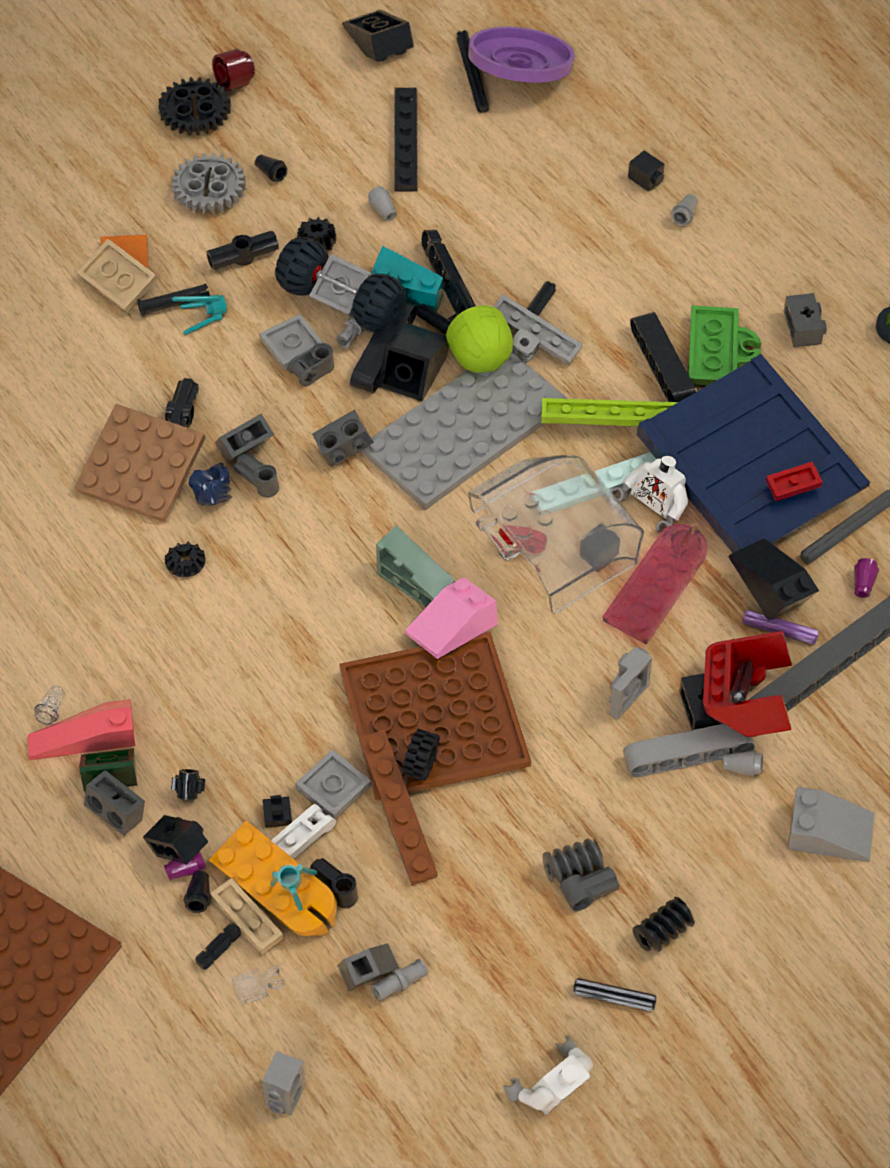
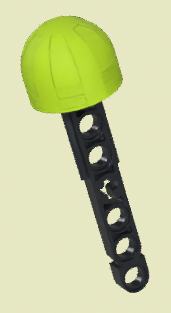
(478, 333)

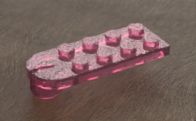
(657, 582)

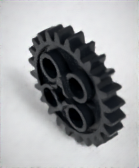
(177, 108)

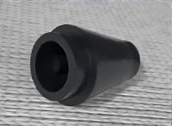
(271, 167)
(198, 893)

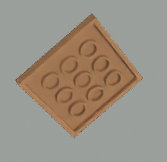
(140, 462)

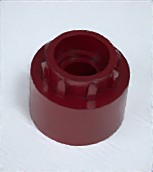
(233, 69)

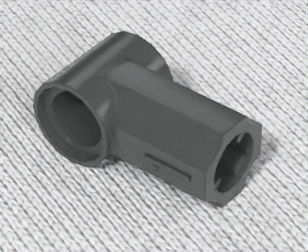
(258, 474)
(583, 890)

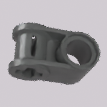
(313, 364)

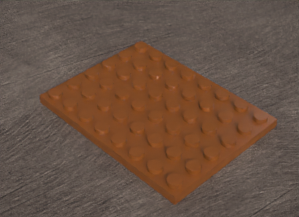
(44, 969)

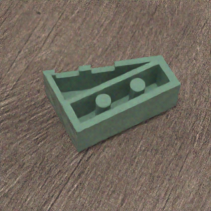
(409, 567)

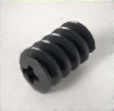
(663, 924)

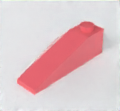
(92, 730)

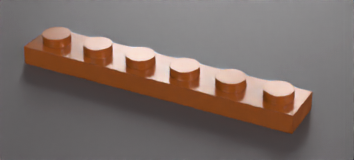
(398, 807)

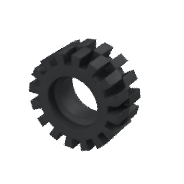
(421, 754)

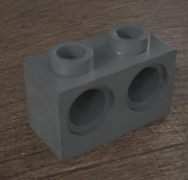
(341, 437)
(114, 802)

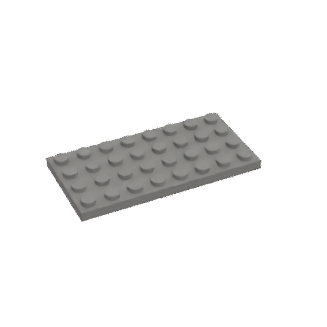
(461, 429)

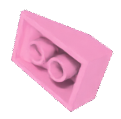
(454, 618)

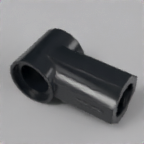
(337, 881)

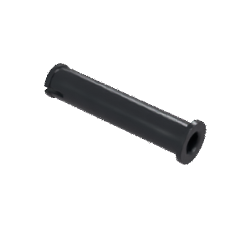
(165, 301)

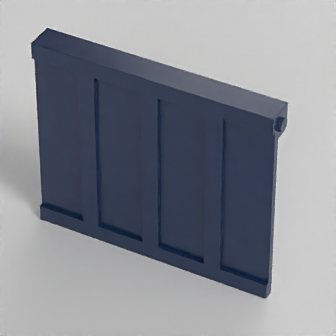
(735, 438)

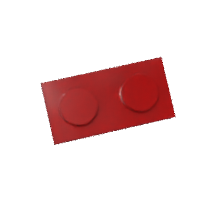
(794, 481)

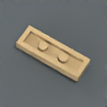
(246, 916)

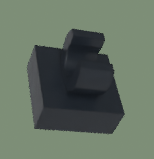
(277, 811)

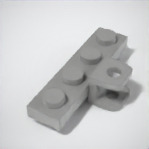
(536, 333)

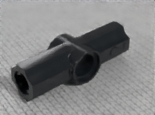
(242, 250)
(181, 407)

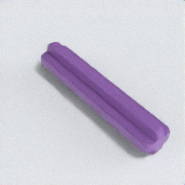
(789, 629)

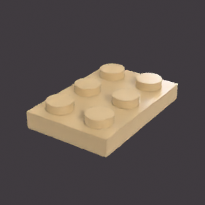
(117, 275)

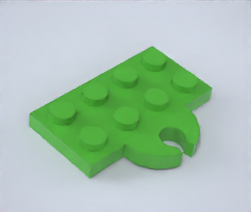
(718, 343)

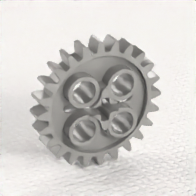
(225, 184)

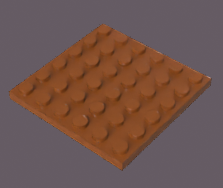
(452, 696)

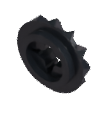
(185, 568)

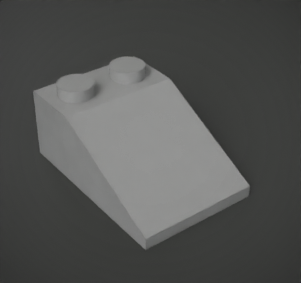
(830, 826)

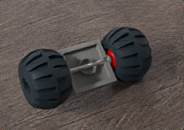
(369, 297)

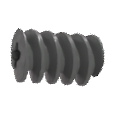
(572, 860)

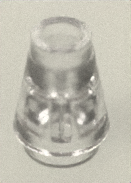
(49, 706)

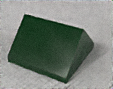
(117, 763)

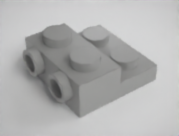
(630, 681)

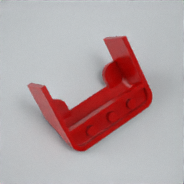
(721, 666)

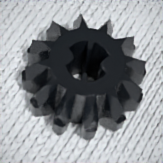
(319, 230)

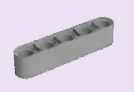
(684, 750)

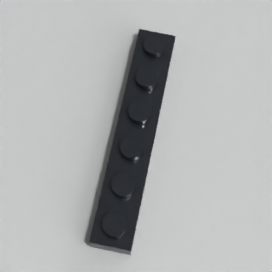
(405, 139)

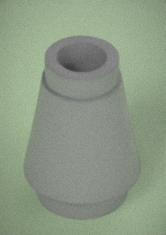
(381, 201)
(684, 211)
(746, 763)

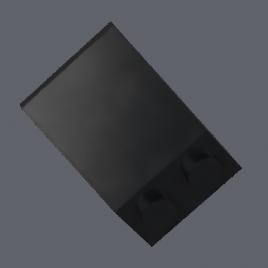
(380, 34)
(773, 578)

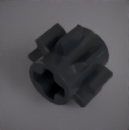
(188, 784)

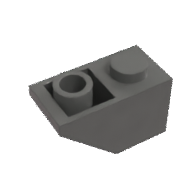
(367, 966)

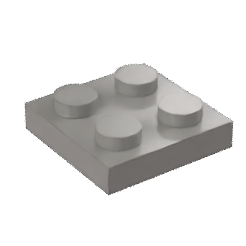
(289, 339)
(333, 784)

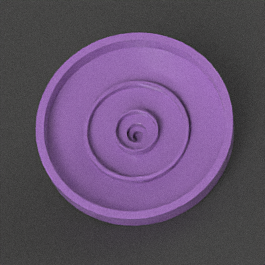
(521, 54)

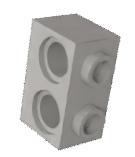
(283, 1083)

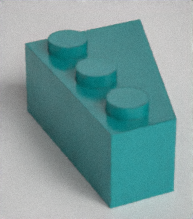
(419, 283)

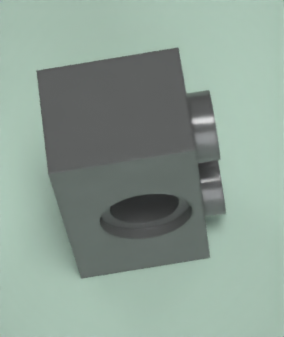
(244, 438)

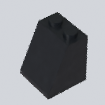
(412, 361)

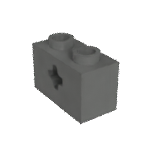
(804, 320)

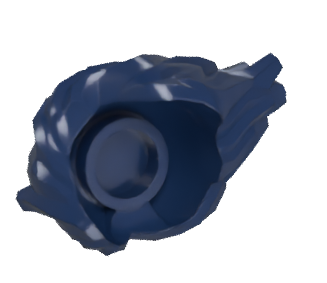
(211, 485)

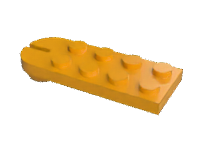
(250, 862)

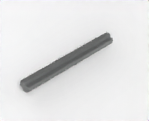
(846, 528)

